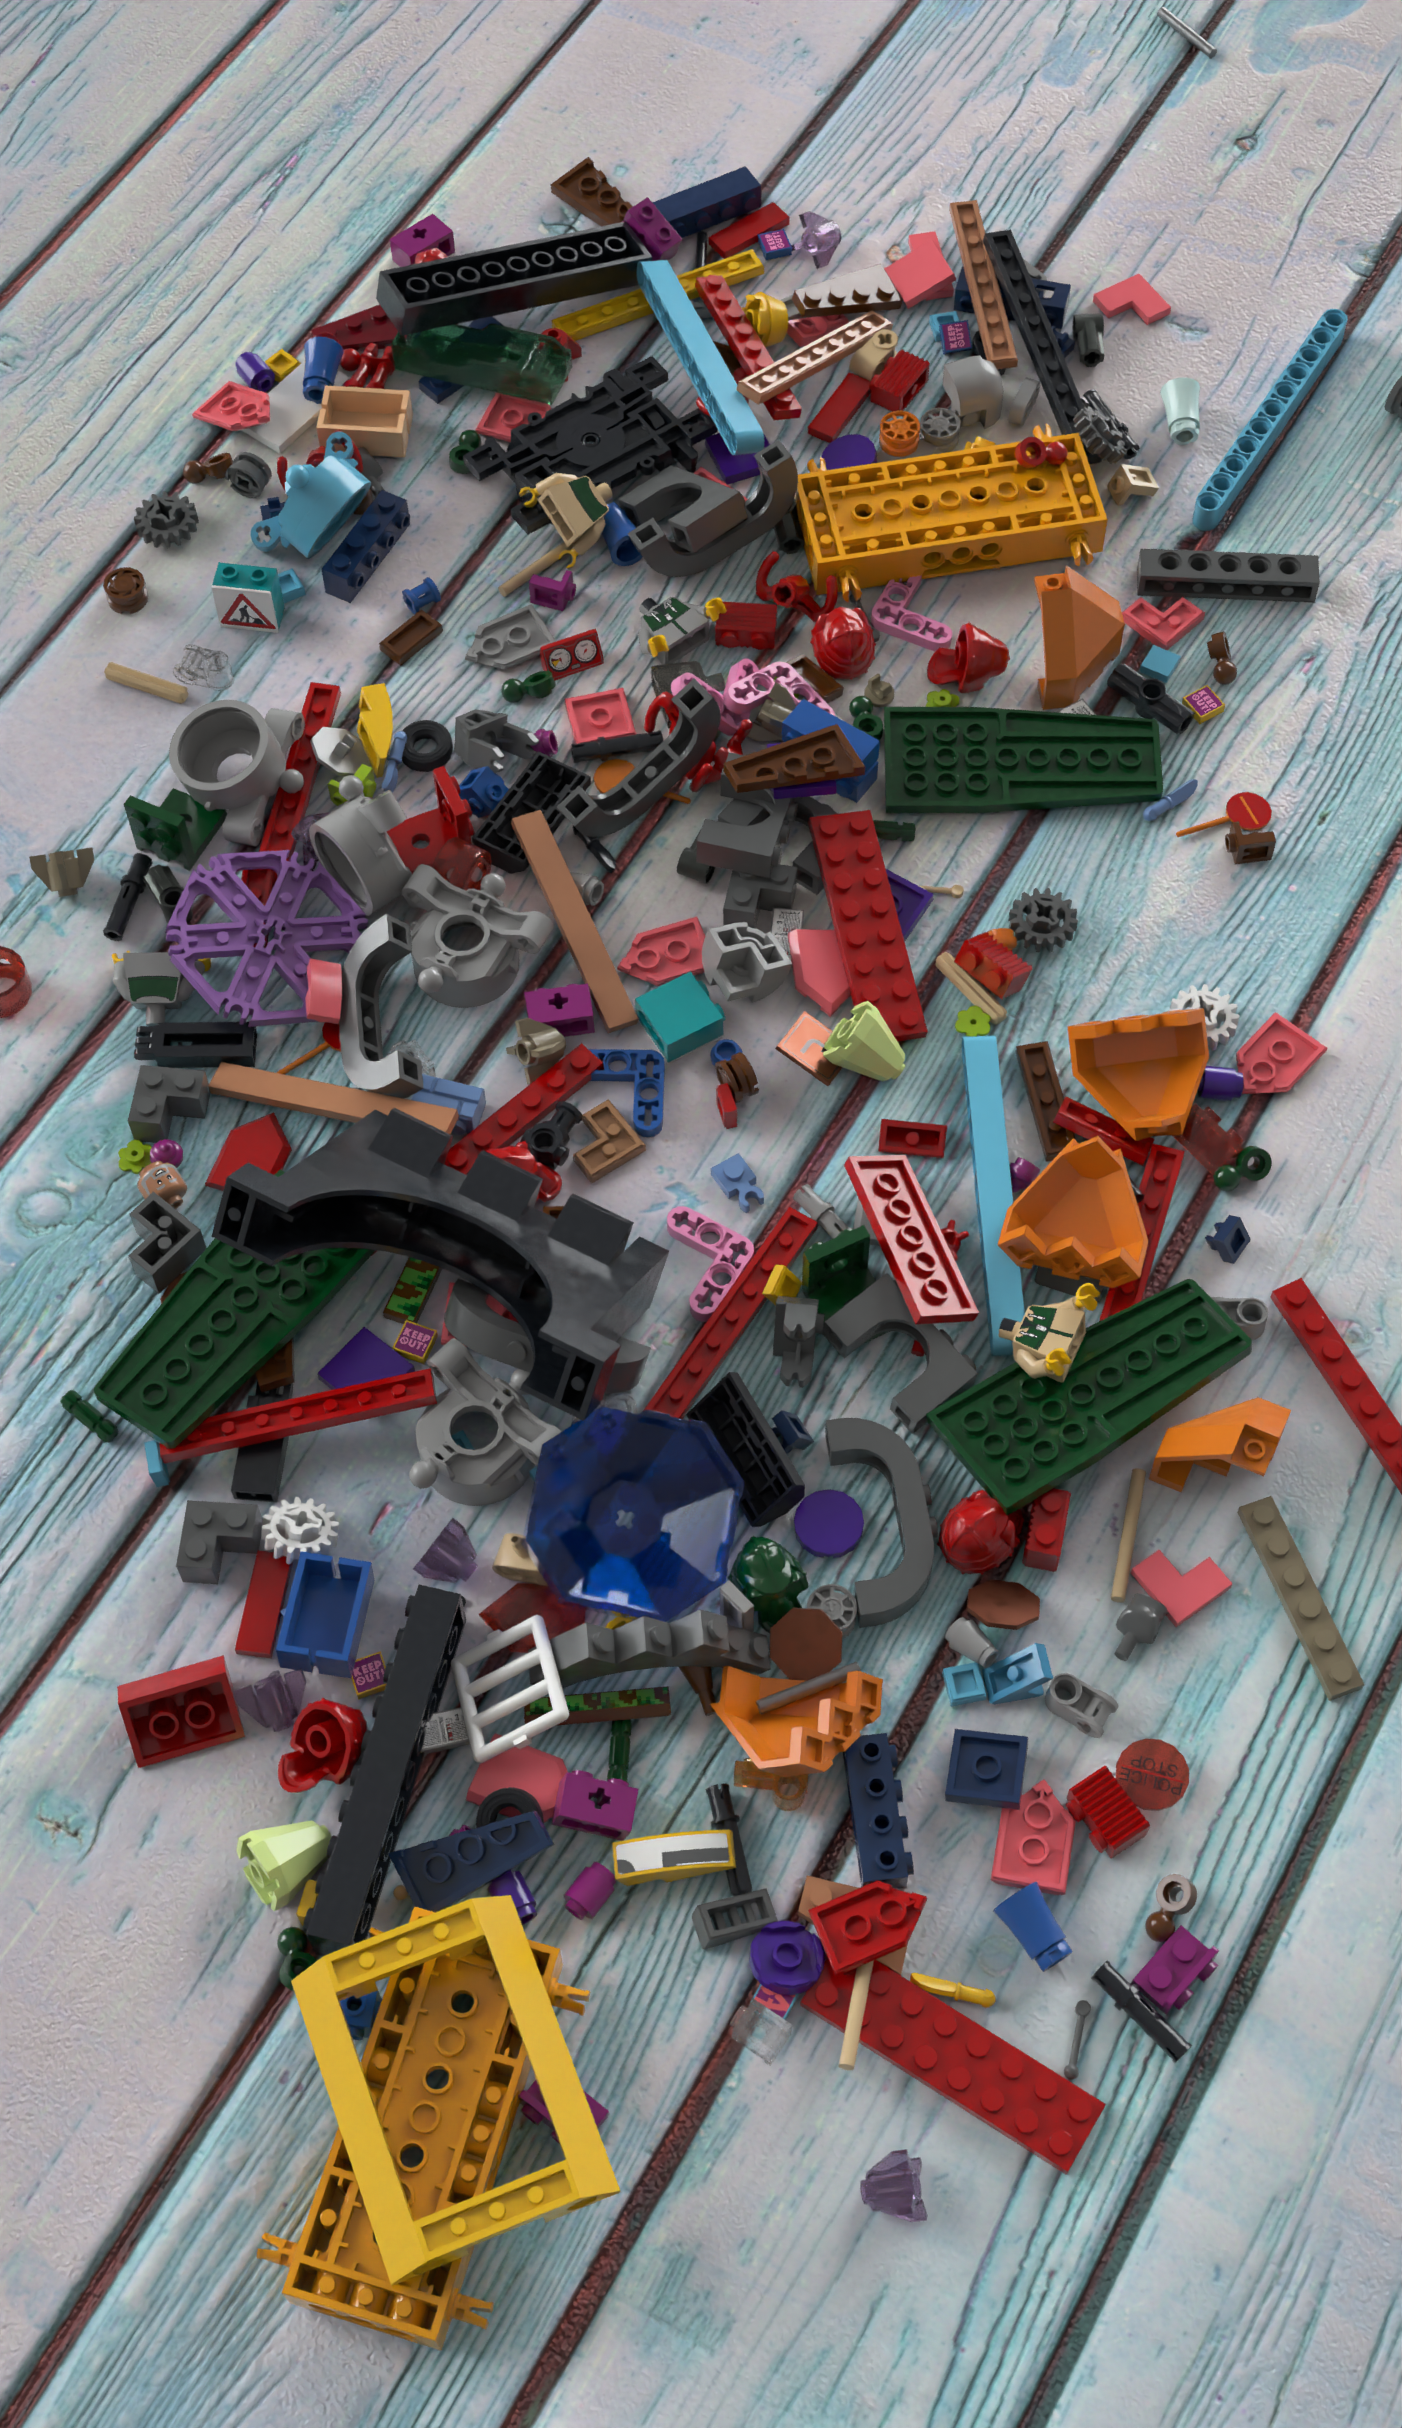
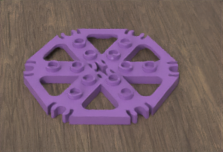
(248, 928)

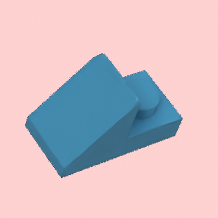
(1018, 1675)

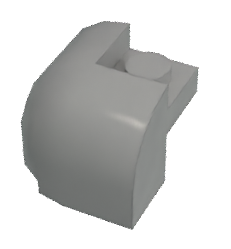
(974, 390)
(744, 961)

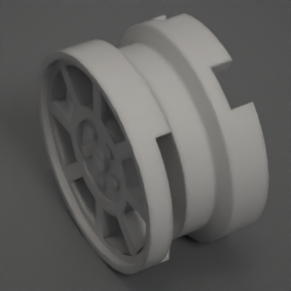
(940, 430)
(839, 1607)

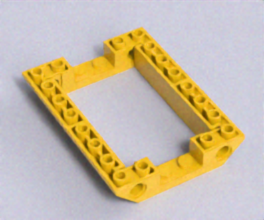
(552, 2192)

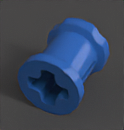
(430, 592)

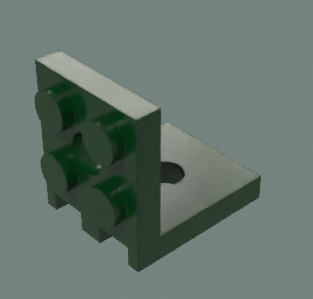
(165, 828)
(838, 1271)

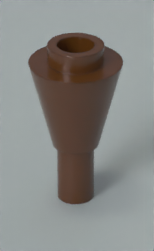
(701, 1682)

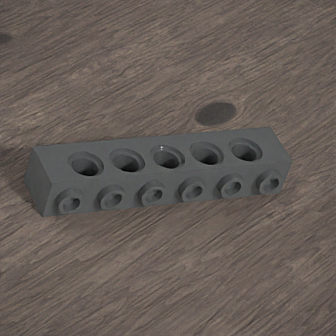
(1228, 575)

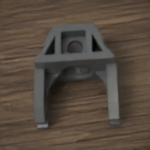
(483, 735)
(795, 1336)

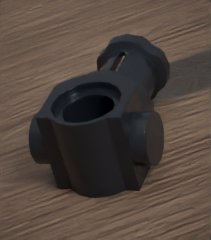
(553, 1134)

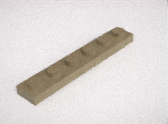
(1300, 1598)

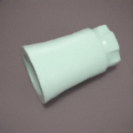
(1182, 409)

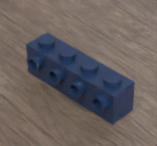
(711, 202)
(366, 546)
(875, 1811)

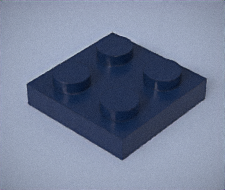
(986, 1769)

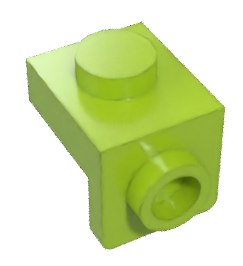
(365, 774)

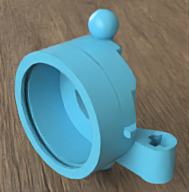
(317, 502)

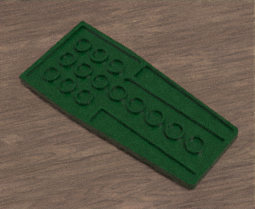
(1016, 760)
(218, 1333)
(1129, 1371)

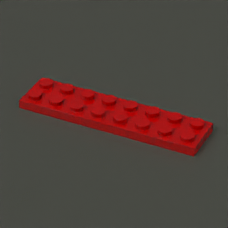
(867, 920)
(963, 2062)

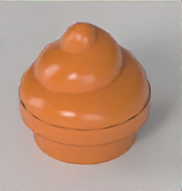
(1004, 936)

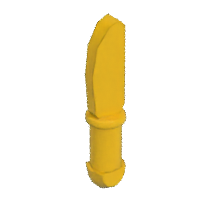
(958, 1991)

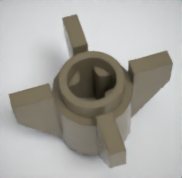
(772, 715)
(64, 871)
(539, 1047)

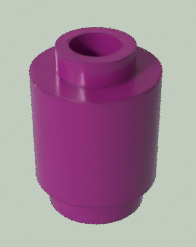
(590, 1891)

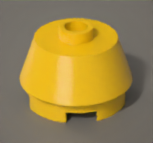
(767, 317)

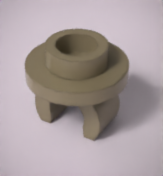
(879, 692)

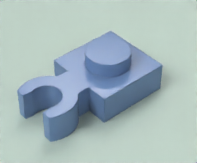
(737, 1179)

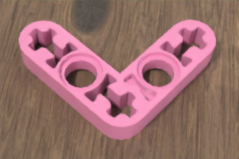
(897, 610)
(786, 676)
(729, 721)
(721, 1253)

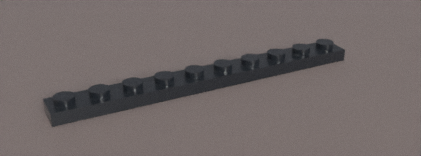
(1036, 331)

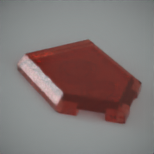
(526, 1601)

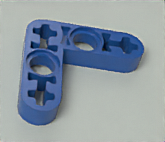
(636, 1072)

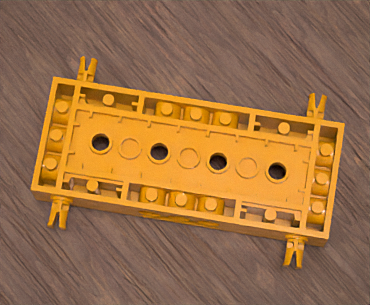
(947, 515)
(457, 2127)

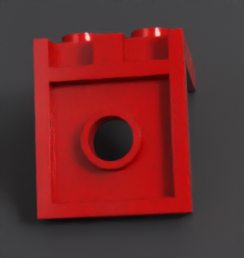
(434, 826)

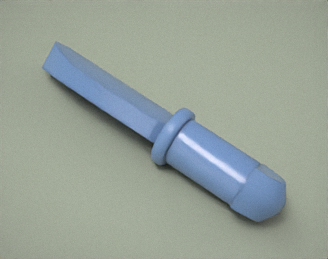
(1172, 799)

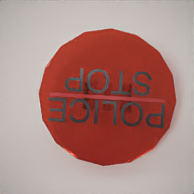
(1152, 1774)

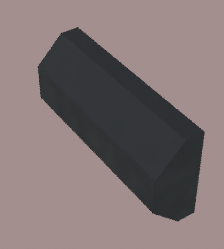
(538, 787)
(747, 1439)

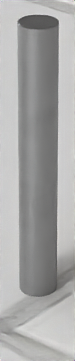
(1187, 32)
(805, 1689)

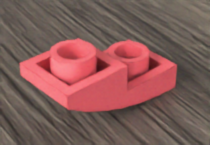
(809, 329)
(324, 991)

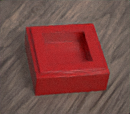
(726, 1106)

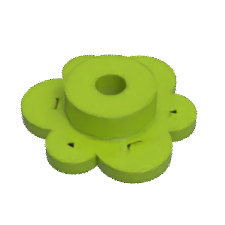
(942, 699)
(973, 1022)
(129, 1161)

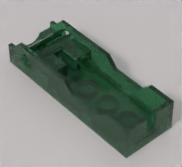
(487, 359)

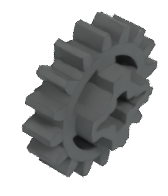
(1100, 435)
(166, 519)
(1043, 920)

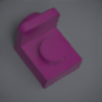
(551, 592)

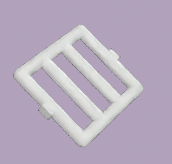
(550, 1685)

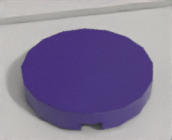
(849, 452)
(828, 1523)
(786, 1957)

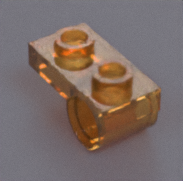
(749, 1776)

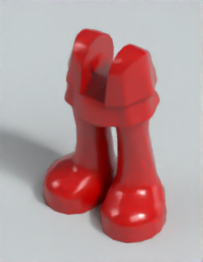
(371, 365)

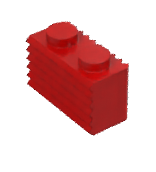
(899, 381)
(747, 625)
(993, 965)
(1046, 1530)
(1107, 1812)

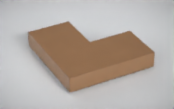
(614, 1143)

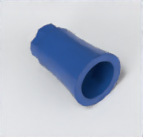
(321, 366)
(617, 538)
(1034, 1926)

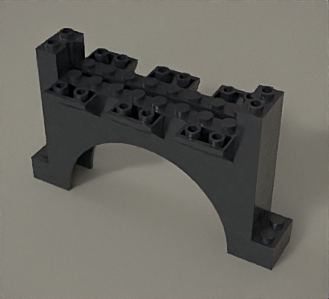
(392, 1193)

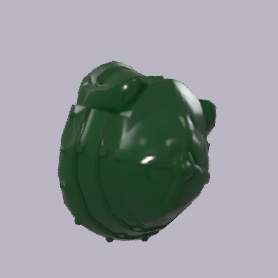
(768, 1579)

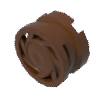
(126, 590)
(738, 1075)

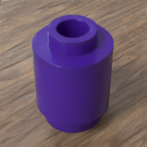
(254, 371)
(1220, 1084)
(514, 1884)

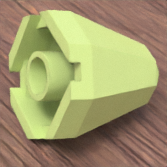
(865, 1045)
(283, 1859)

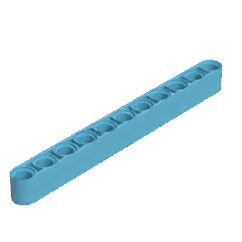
(700, 358)
(1269, 420)
(991, 1184)

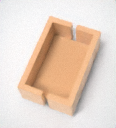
(369, 417)

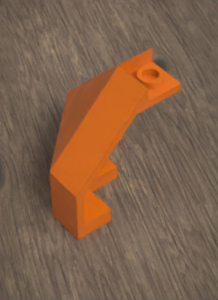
(1079, 635)
(1143, 1068)
(1079, 1218)
(1235, 1435)
(801, 1734)

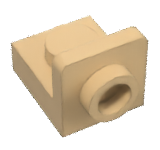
(1131, 480)

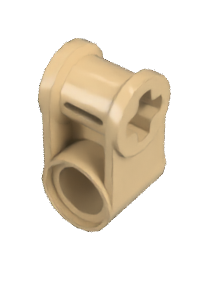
(874, 354)

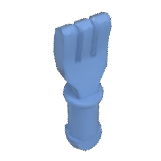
(394, 759)

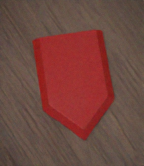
(255, 1143)
(866, 1924)

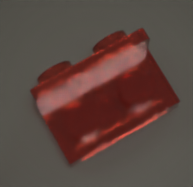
(1208, 1140)

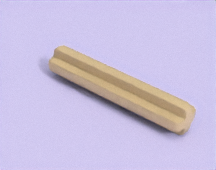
(146, 682)
(971, 988)

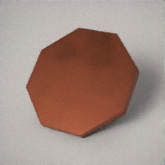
(1003, 1604)
(806, 1644)

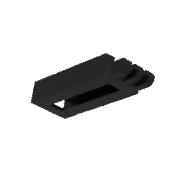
(210, 1044)
(261, 1464)

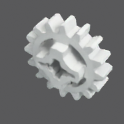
(1216, 1011)
(299, 1529)

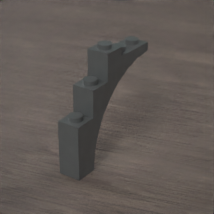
(648, 1643)

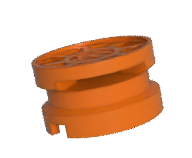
(899, 436)

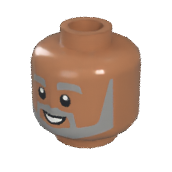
(164, 1181)

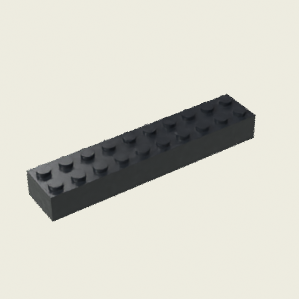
(510, 278)
(387, 1772)

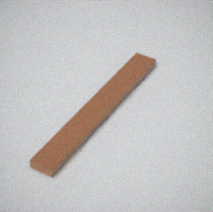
(983, 285)
(812, 358)
(574, 921)
(320, 1097)

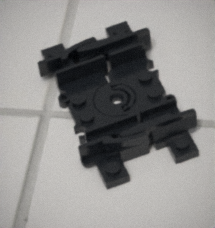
(618, 416)

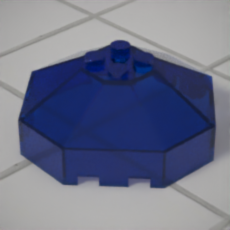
(681, 1504)

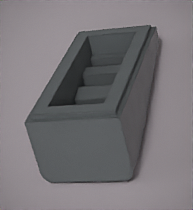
(703, 1912)

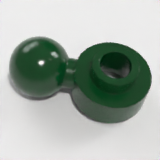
(468, 441)
(537, 685)
(861, 709)
(1228, 1176)
(292, 1944)

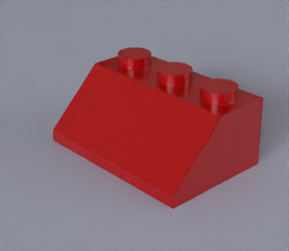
(180, 1711)

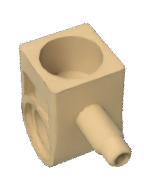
(514, 1562)

